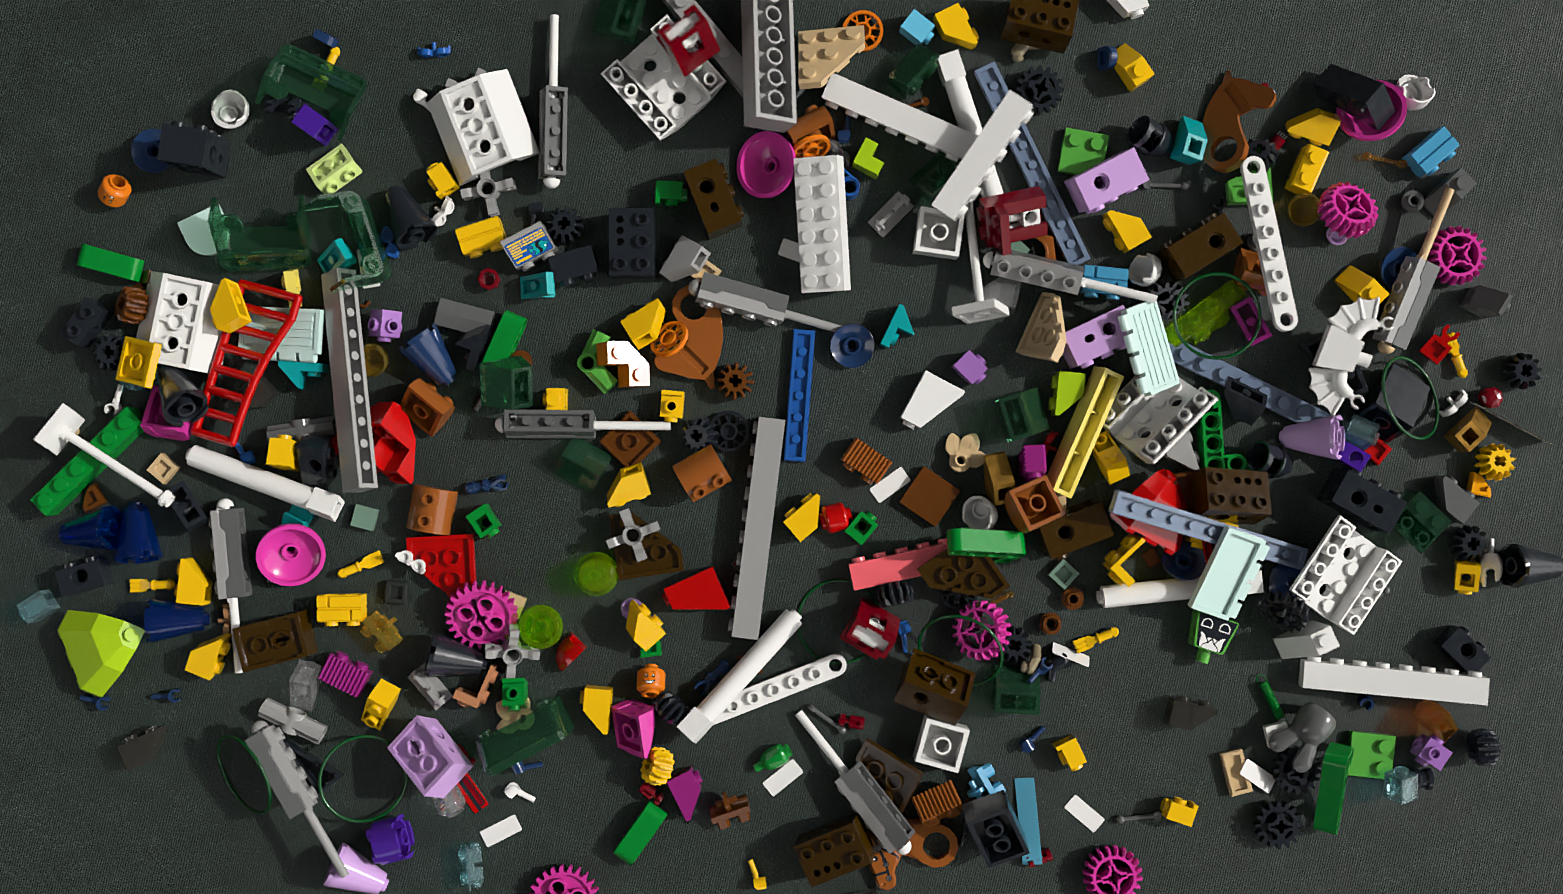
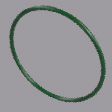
(1217, 274)
(1389, 409)
(799, 611)
(980, 624)
(259, 765)
(320, 785)

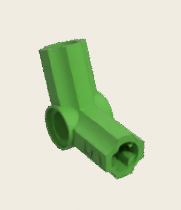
(597, 374)

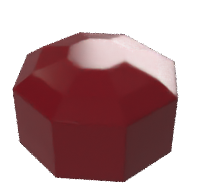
(489, 279)
(1490, 397)

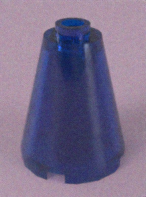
(93, 530)
(137, 536)
(173, 619)

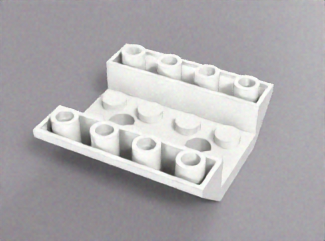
(652, 92)
(494, 118)
(187, 323)
(1136, 413)
(1350, 582)

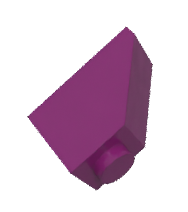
(686, 789)

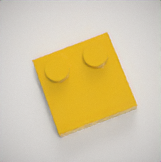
(138, 362)

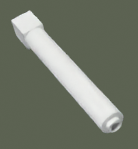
(953, 78)
(313, 499)
(1157, 591)
(702, 717)

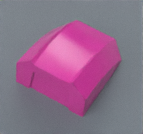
(155, 423)
(634, 727)

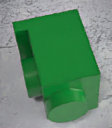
(670, 192)
(476, 520)
(862, 535)
(521, 699)

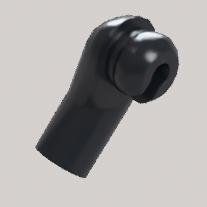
(1058, 663)

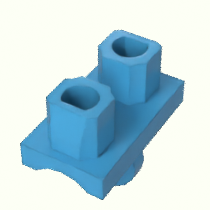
(980, 784)

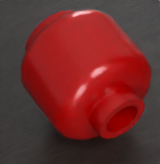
(835, 517)

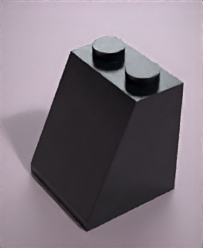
(1404, 397)

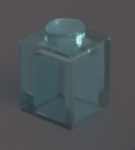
(1361, 432)
(37, 606)
(1401, 785)

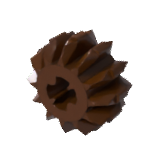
(132, 305)
(740, 373)

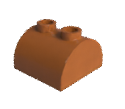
(815, 121)
(1249, 270)
(426, 406)
(701, 473)
(1033, 505)
(431, 509)

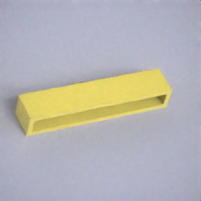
(1083, 430)

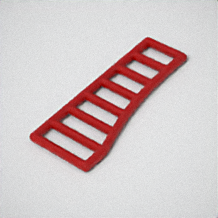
(263, 359)

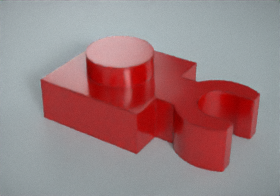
(1437, 347)

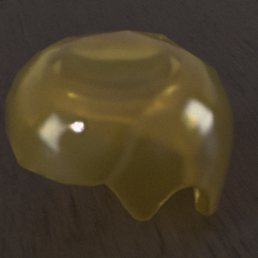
(1303, 209)
(375, 359)

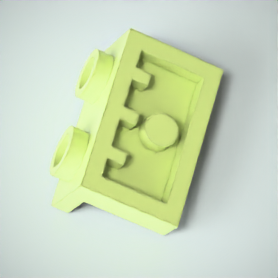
(334, 170)

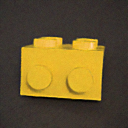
(1116, 558)

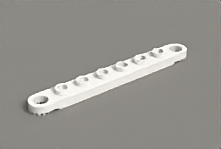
(1268, 244)
(782, 686)

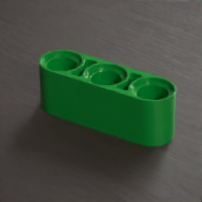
(110, 262)
(506, 337)
(640, 833)

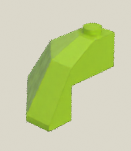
(98, 648)

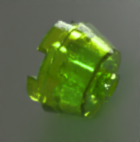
(596, 574)
(540, 626)

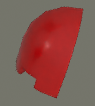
(568, 651)

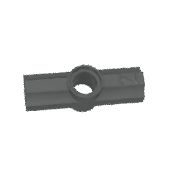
(300, 428)

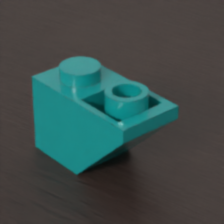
(1189, 141)

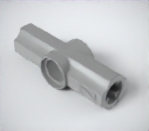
(292, 720)

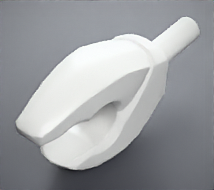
(1490, 561)

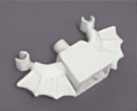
(1341, 352)

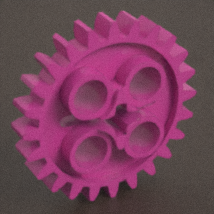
(463, 621)
(572, 881)

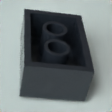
(995, 828)

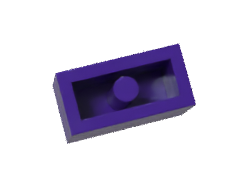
(314, 124)

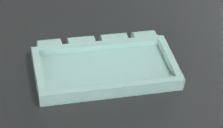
(300, 343)
(1150, 348)
(1227, 573)

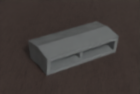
(462, 316)

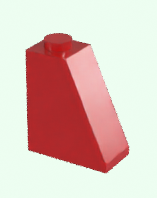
(697, 592)

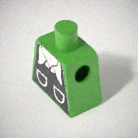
(1210, 634)

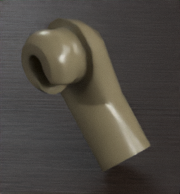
(1019, 50)
(1035, 658)

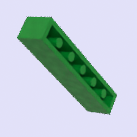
(85, 468)

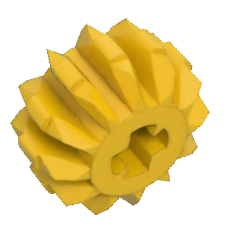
(1497, 454)
(658, 766)

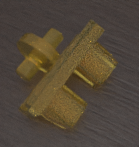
(383, 630)

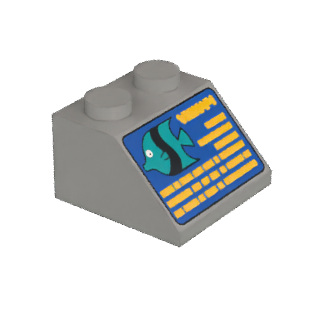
(529, 246)

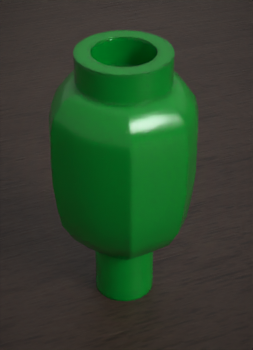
(774, 757)

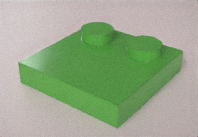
(1081, 151)
(1372, 754)

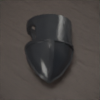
(1149, 137)
(1269, 458)

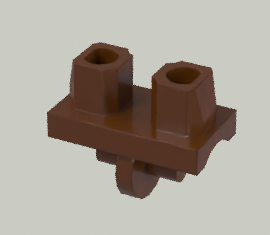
(728, 808)

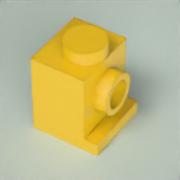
(442, 180)
(672, 396)
(555, 399)
(1470, 585)
(1070, 752)
(1179, 810)

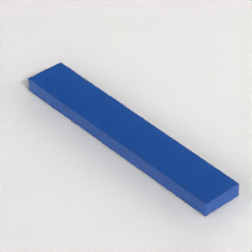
(799, 395)

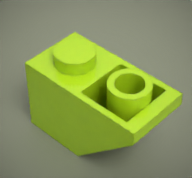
(1067, 390)

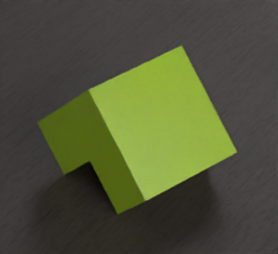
(865, 161)

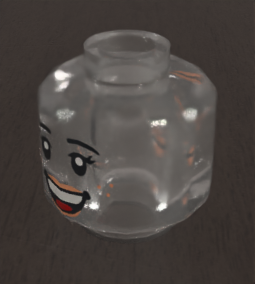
(451, 804)

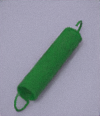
(1271, 699)

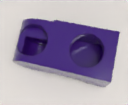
(1353, 457)

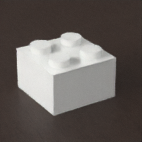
(937, 234)
(941, 744)

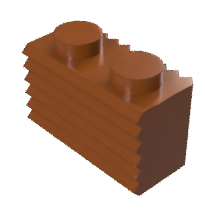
(866, 461)
(937, 804)

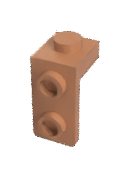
(468, 698)

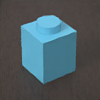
(917, 28)

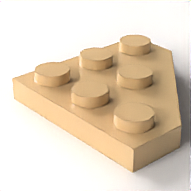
(826, 52)
(1045, 331)

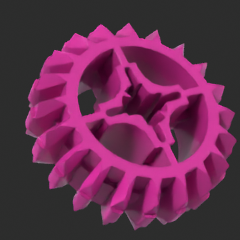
(1347, 210)
(1469, 264)
(999, 628)
(1130, 873)

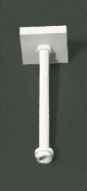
(981, 309)
(62, 429)

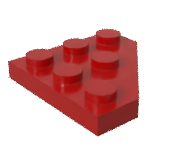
(447, 559)

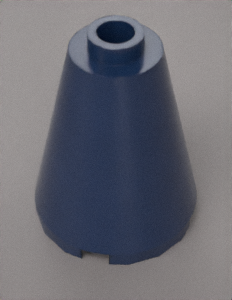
(430, 355)

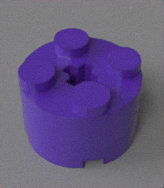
(391, 840)

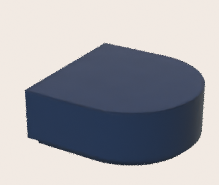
(326, 38)
(1107, 57)

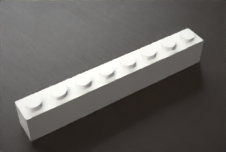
(898, 117)
(1392, 681)

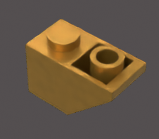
(1469, 431)
(997, 477)

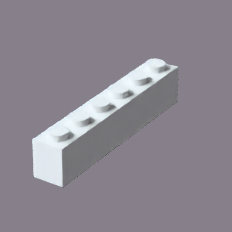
(982, 156)

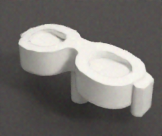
(447, 208)
(1461, 400)
(407, 557)

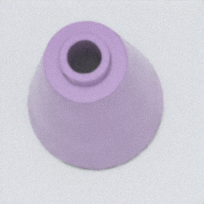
(1317, 437)
(362, 875)

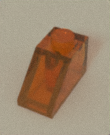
(1435, 719)

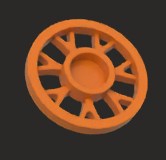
(868, 29)
(811, 146)
(670, 339)

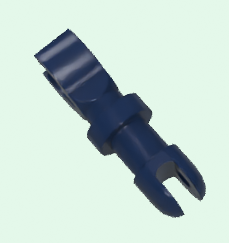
(486, 485)
(722, 667)

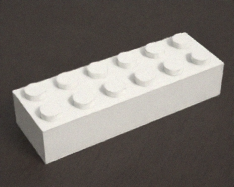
(822, 224)

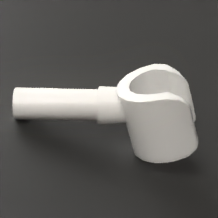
(420, 97)
(115, 403)
(513, 789)

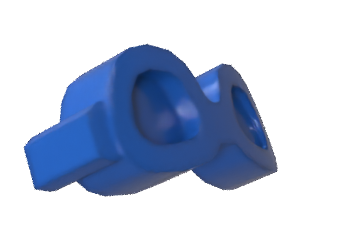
(439, 52)
(391, 249)

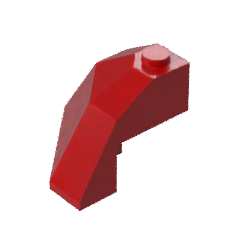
(392, 442)
(1164, 490)

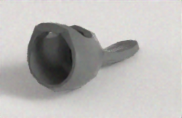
(1312, 727)

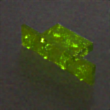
(1206, 316)

